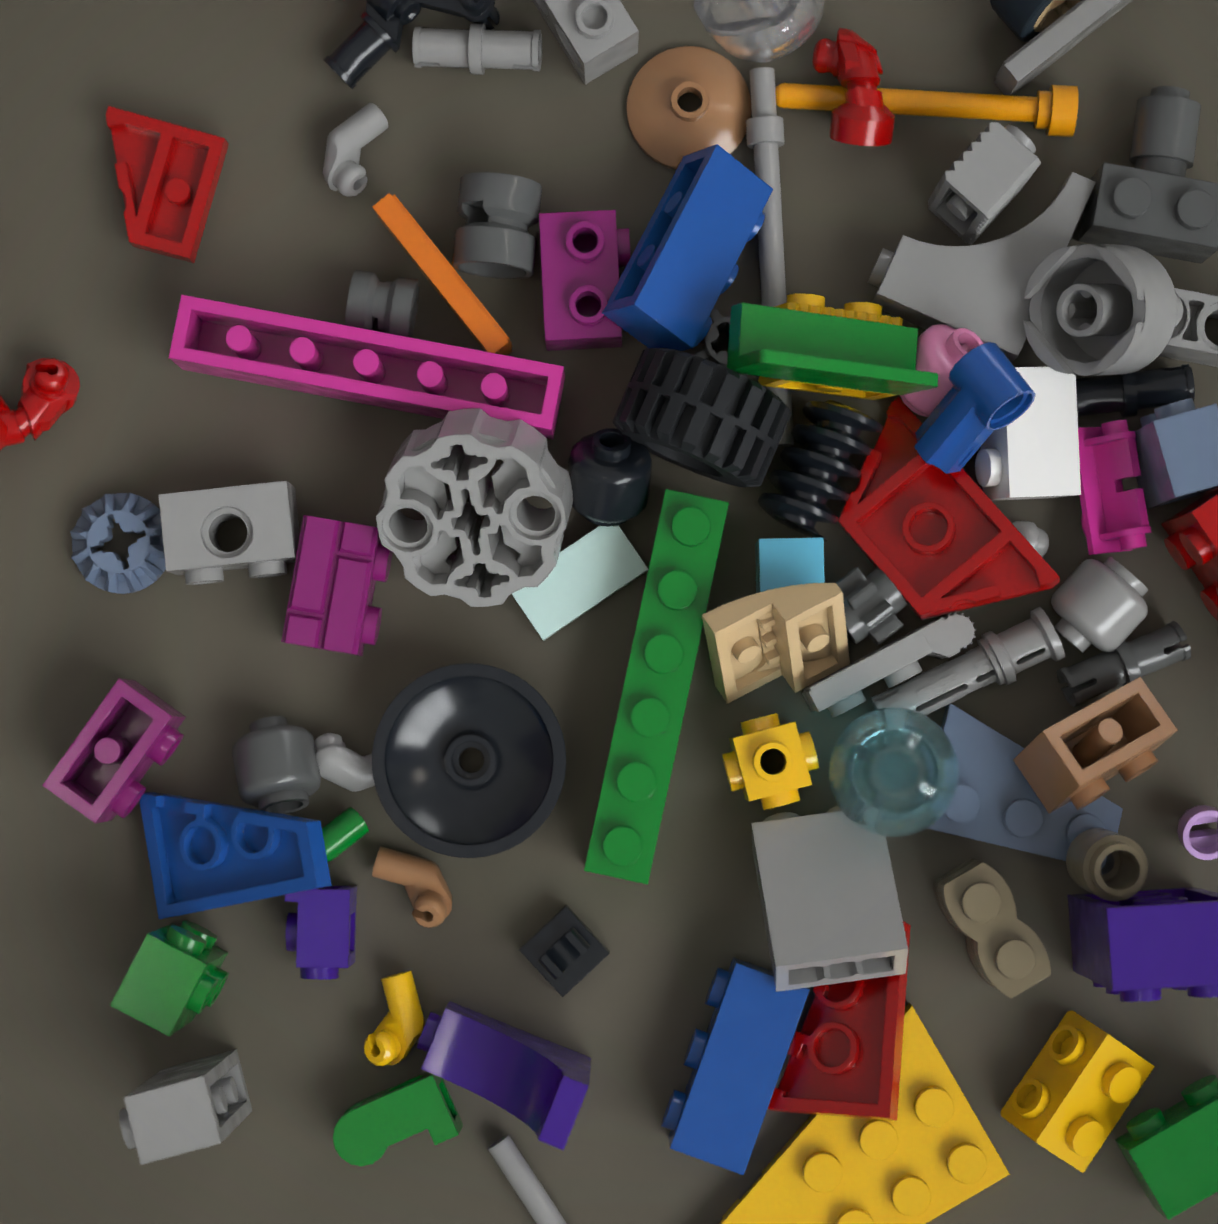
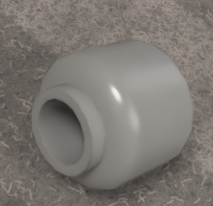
(1099, 605)

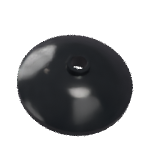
(421, 770)

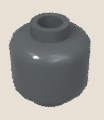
(276, 766)

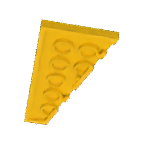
(878, 1167)

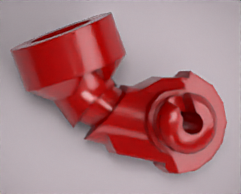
(855, 63)
(46, 393)

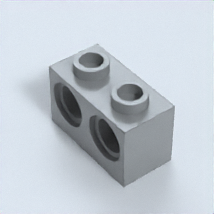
(591, 33)

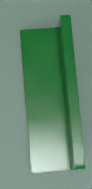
(825, 350)

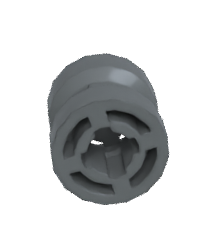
(382, 305)

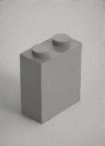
(827, 900)

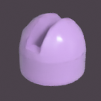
(1199, 843)

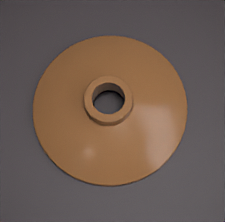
(668, 131)

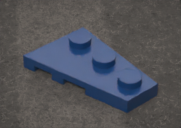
(227, 854)

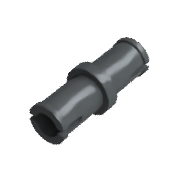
(1124, 664)

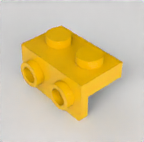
(1076, 1090)

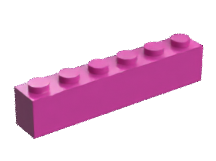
(362, 364)

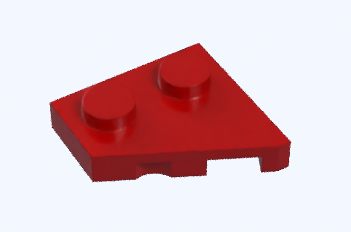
(165, 181)

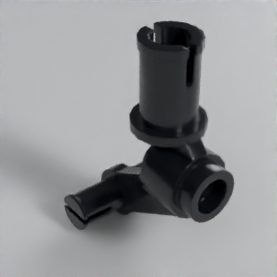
(384, 28)

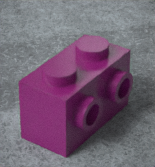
(578, 276)
(115, 752)

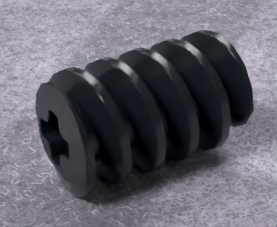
(817, 466)

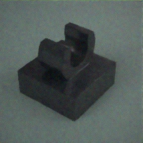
(564, 950)

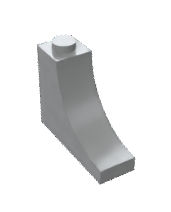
(979, 283)

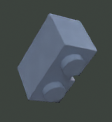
(1178, 452)

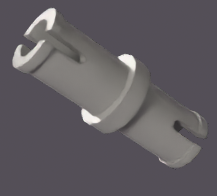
(477, 48)

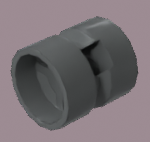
(496, 227)

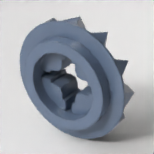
(95, 528)

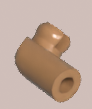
(422, 882)

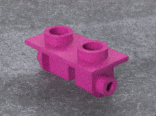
(1111, 517)

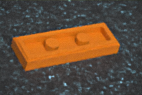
(442, 276)

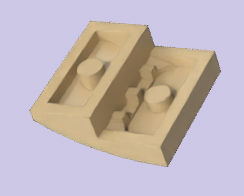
(775, 634)

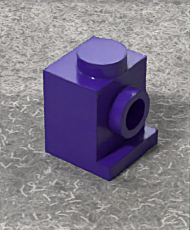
(323, 930)

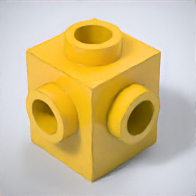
(744, 765)

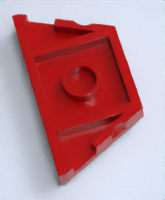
(936, 529)

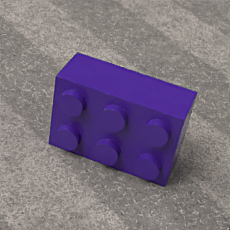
(1147, 942)

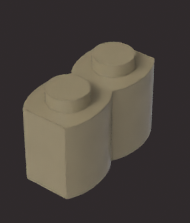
(998, 944)

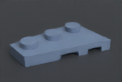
(999, 804)

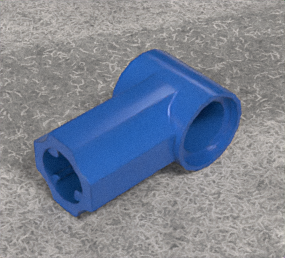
(984, 398)

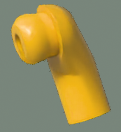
(400, 1026)

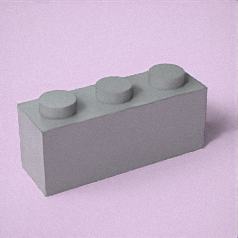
(186, 1107)

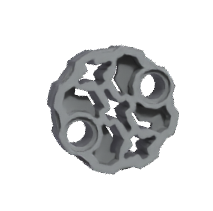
(489, 560)

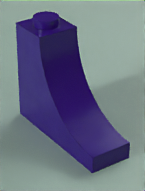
(508, 1067)

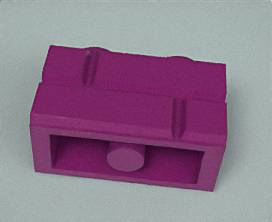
(336, 586)

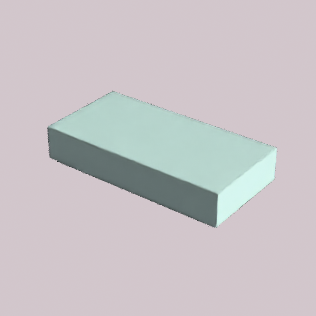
(581, 579)

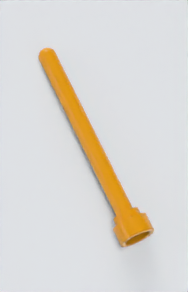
(1049, 110)

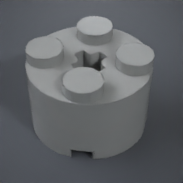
(1100, 309)

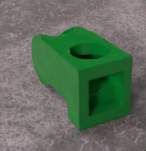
(395, 1115)

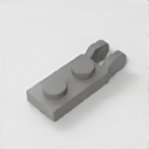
(892, 662)

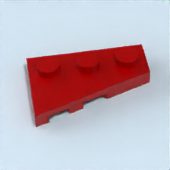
(848, 1051)

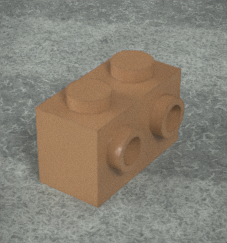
(1094, 745)

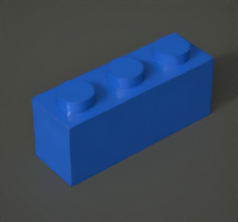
(689, 251)
(733, 1066)

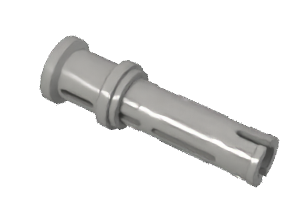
(993, 660)

